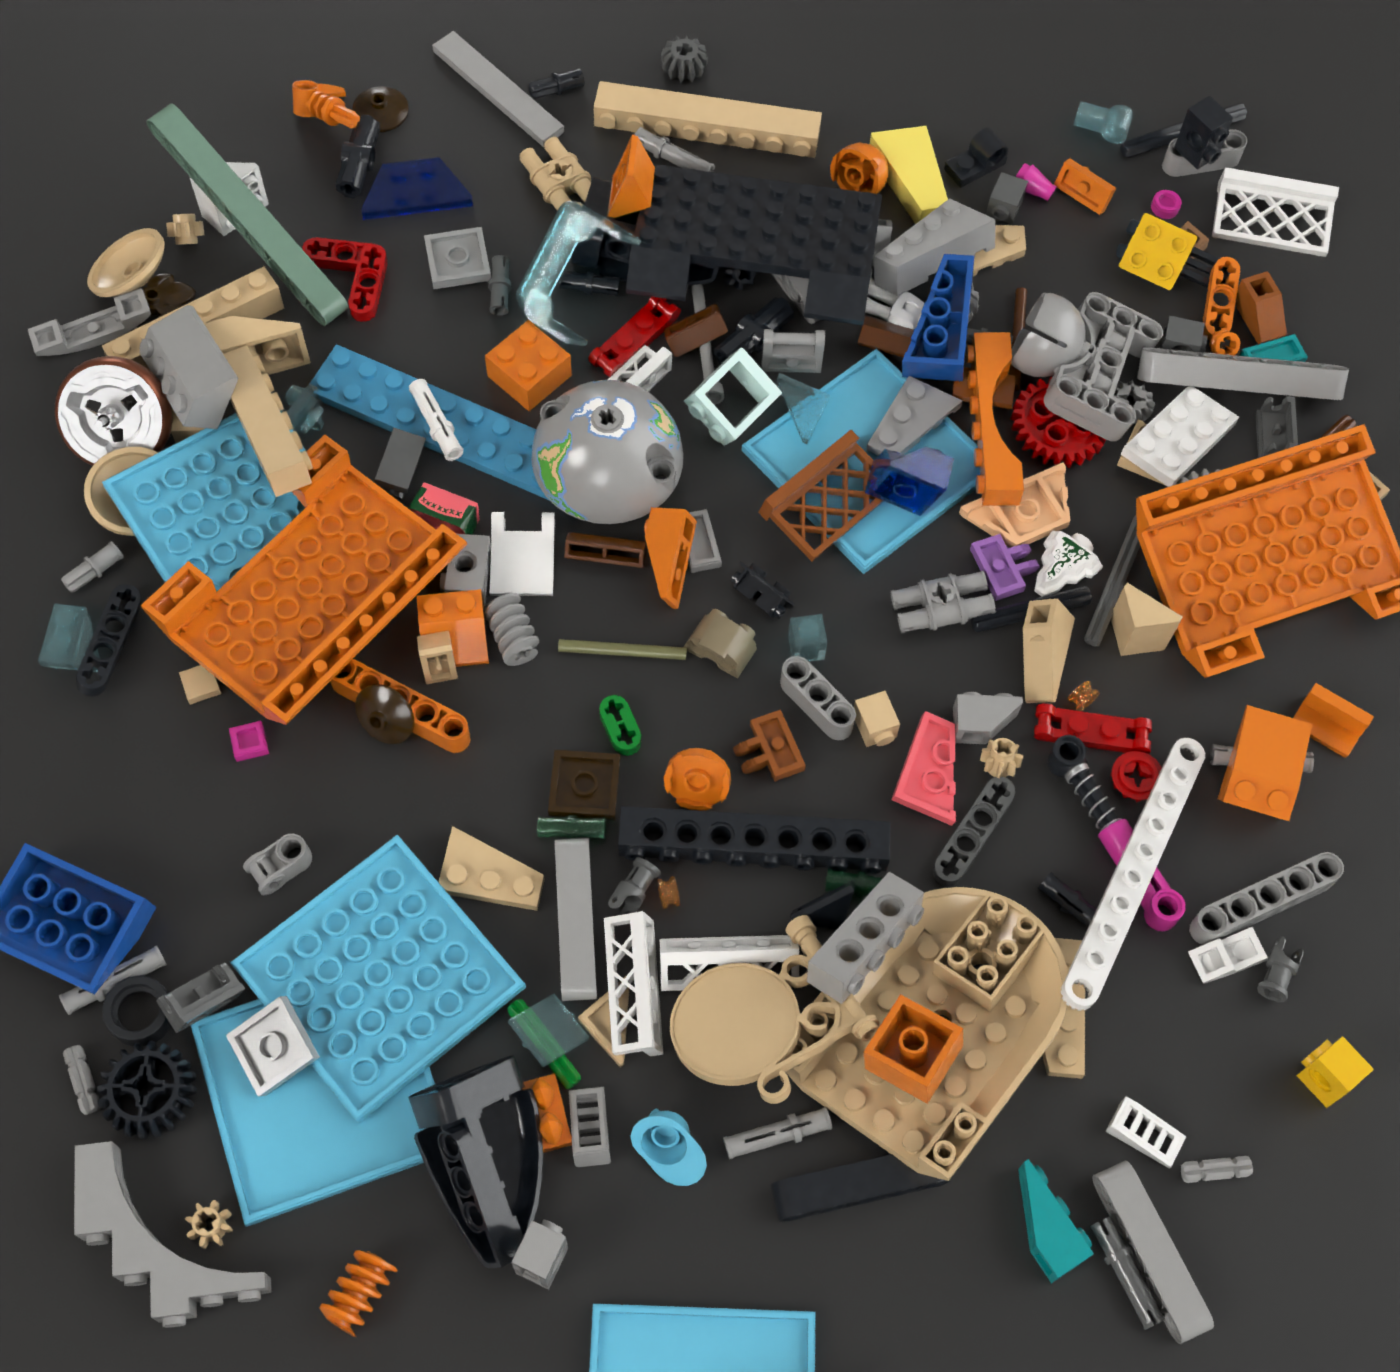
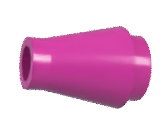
(1037, 182)

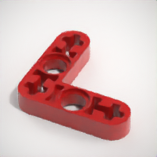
(357, 263)

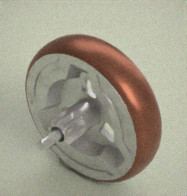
(109, 382)

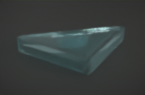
(803, 403)

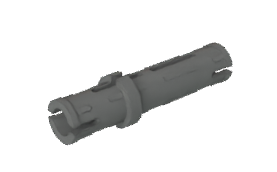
(1127, 1272)

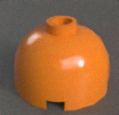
(860, 168)

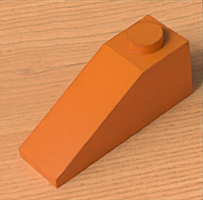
(669, 543)

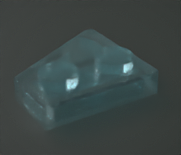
(67, 638)

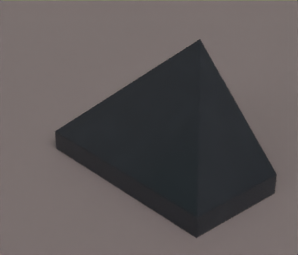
(828, 909)

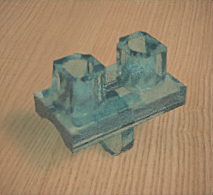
(305, 408)

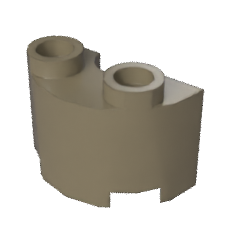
(723, 642)

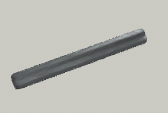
(1113, 587)

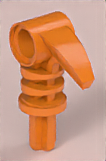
(323, 103)

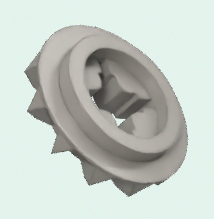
(1143, 399)

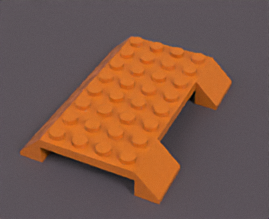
(1269, 546)
(309, 592)

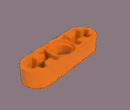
(1229, 289)

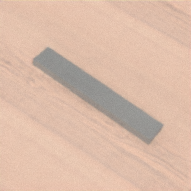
(498, 88)

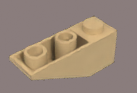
(1045, 648)

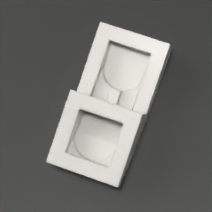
(1228, 955)

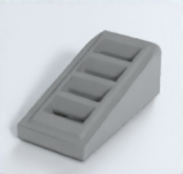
(589, 1149)

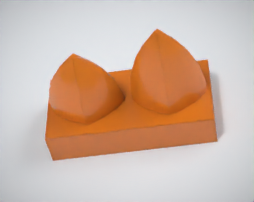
(1084, 186)
(552, 1115)

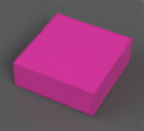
(248, 741)

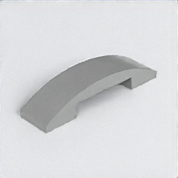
(93, 329)

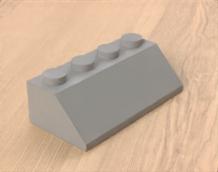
(189, 368)

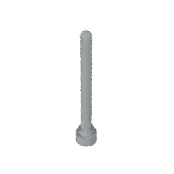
(716, 393)

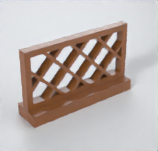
(807, 481)

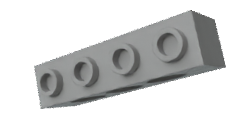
(883, 919)

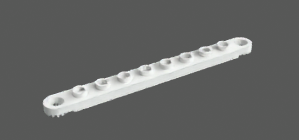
(1132, 874)

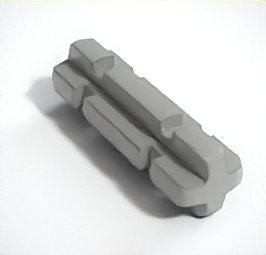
(81, 1079)
(1216, 1169)

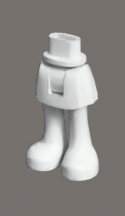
(905, 307)

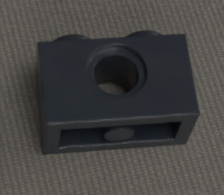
(1203, 132)

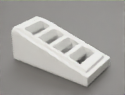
(1128, 1136)

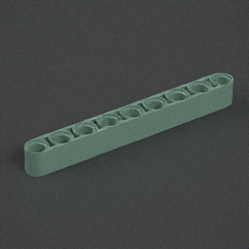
(247, 214)

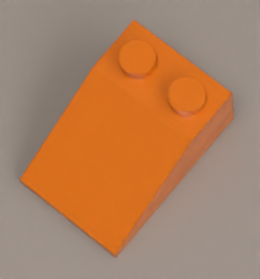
(1266, 763)

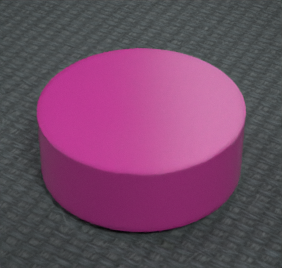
(1166, 204)

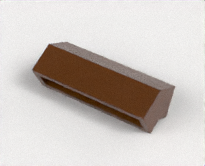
(885, 336)
(606, 544)

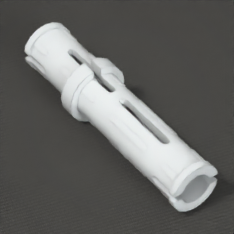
(440, 428)

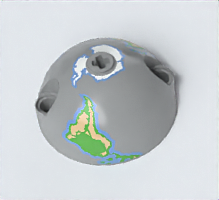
(596, 452)

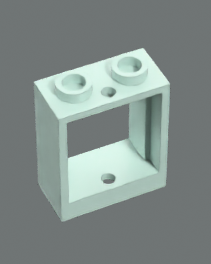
(754, 381)

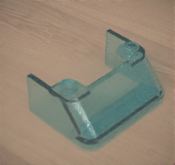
(570, 225)

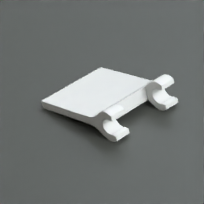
(522, 559)

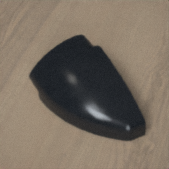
(611, 253)
(483, 1155)

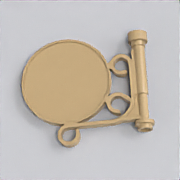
(745, 1020)

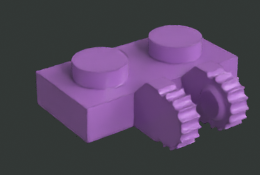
(998, 564)

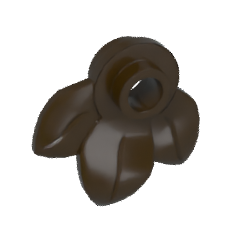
(166, 295)

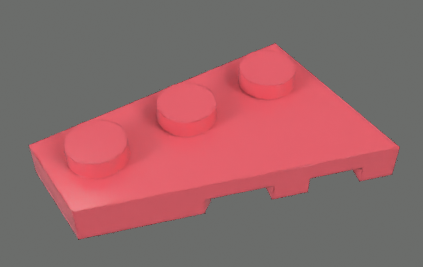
(928, 771)

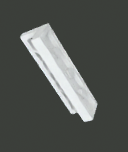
(650, 373)
(721, 952)
(646, 984)

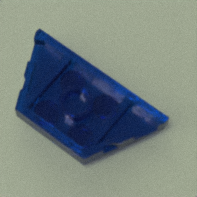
(414, 188)

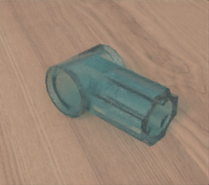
(1111, 122)

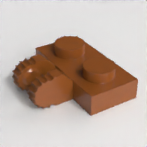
(776, 745)

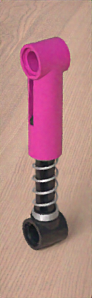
(1114, 831)

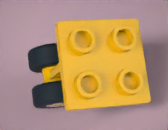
(1155, 250)

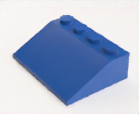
(68, 919)

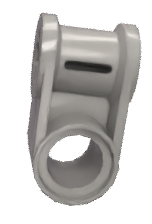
(277, 865)

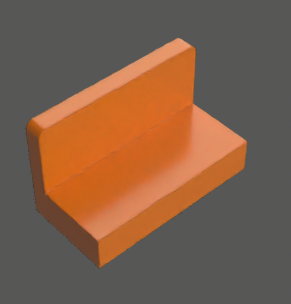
(1333, 720)

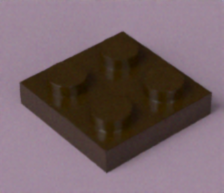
(584, 784)

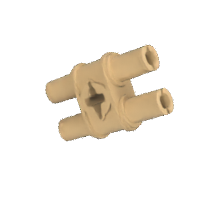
(557, 177)

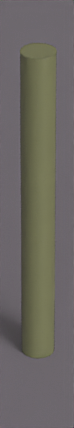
(622, 649)

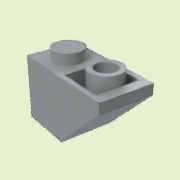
(983, 716)

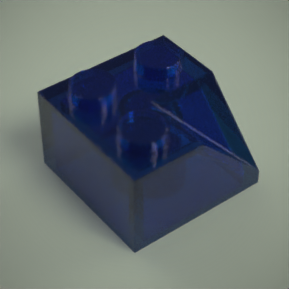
(910, 479)

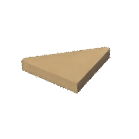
(597, 1023)

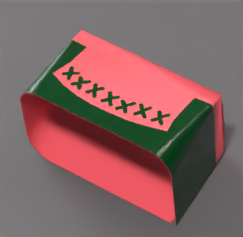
(444, 507)

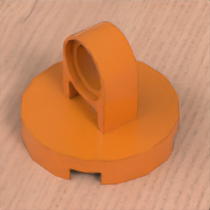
(697, 779)

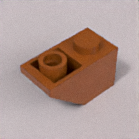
(1261, 307)

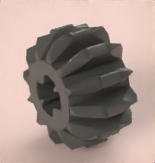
(684, 59)

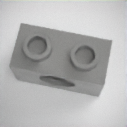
(474, 556)
(540, 1253)

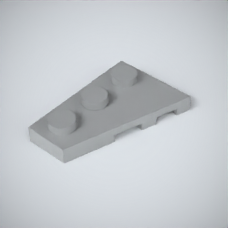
(911, 416)

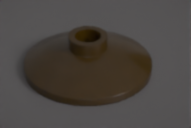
(384, 105)
(384, 714)

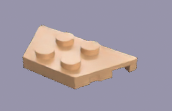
(1039, 512)

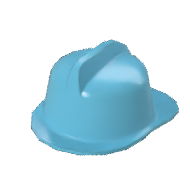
(669, 1148)

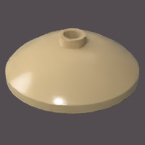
(127, 263)
(96, 497)

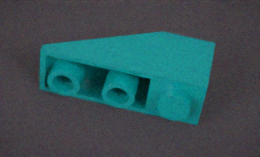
(1050, 1232)

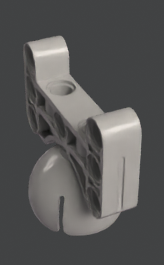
(1081, 370)

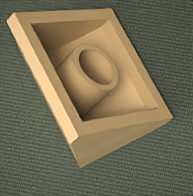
(1142, 622)

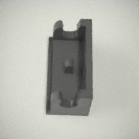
(1276, 426)
(399, 462)
(200, 997)

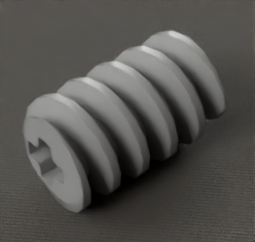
(511, 629)

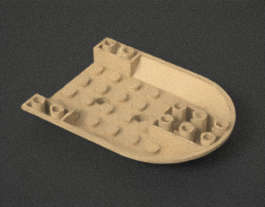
(1007, 1015)

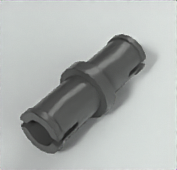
(500, 285)

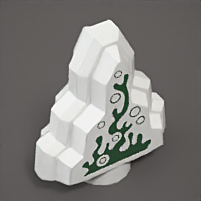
(1065, 562)

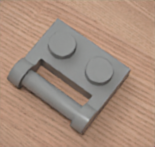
(792, 351)

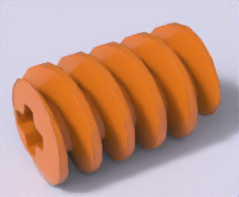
(356, 1291)

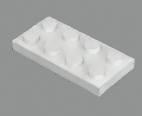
(1179, 436)

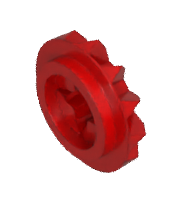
(1124, 767)

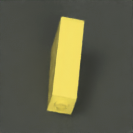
(912, 169)

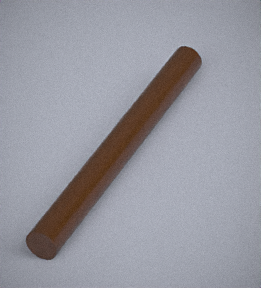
(1018, 324)

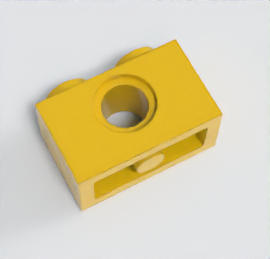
(1333, 1070)

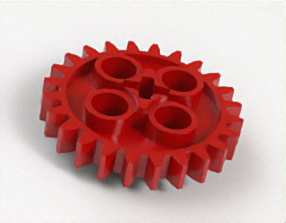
(1038, 429)

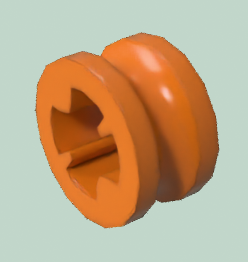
(1218, 337)

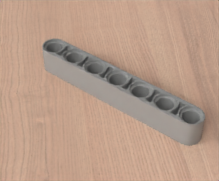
(1242, 373)

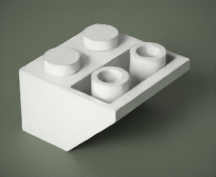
(250, 175)

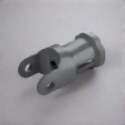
(634, 887)
(1279, 972)

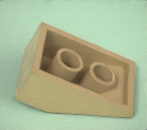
(276, 342)

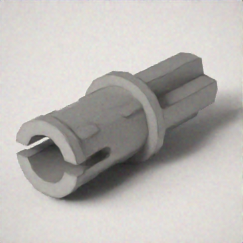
(92, 567)

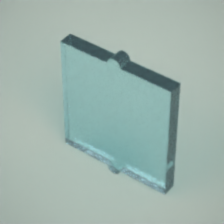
(548, 1030)

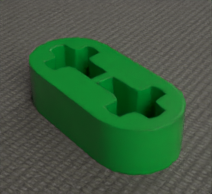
(614, 728)

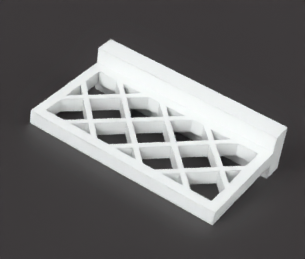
(1273, 190)

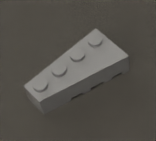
(919, 250)

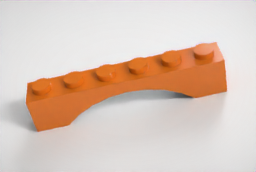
(1000, 470)

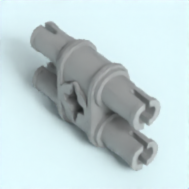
(942, 602)

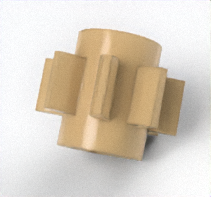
(185, 229)
(1001, 757)
(219, 1224)

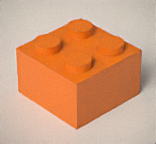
(528, 365)
(913, 1048)

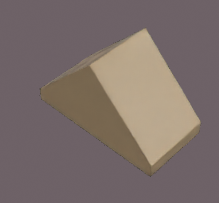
(437, 657)

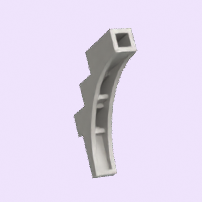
(176, 1285)

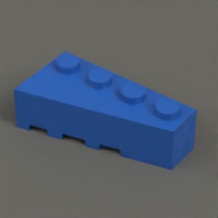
(941, 334)

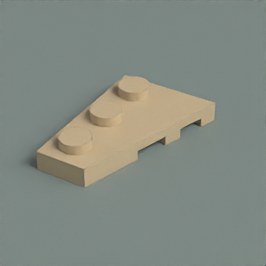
(488, 875)

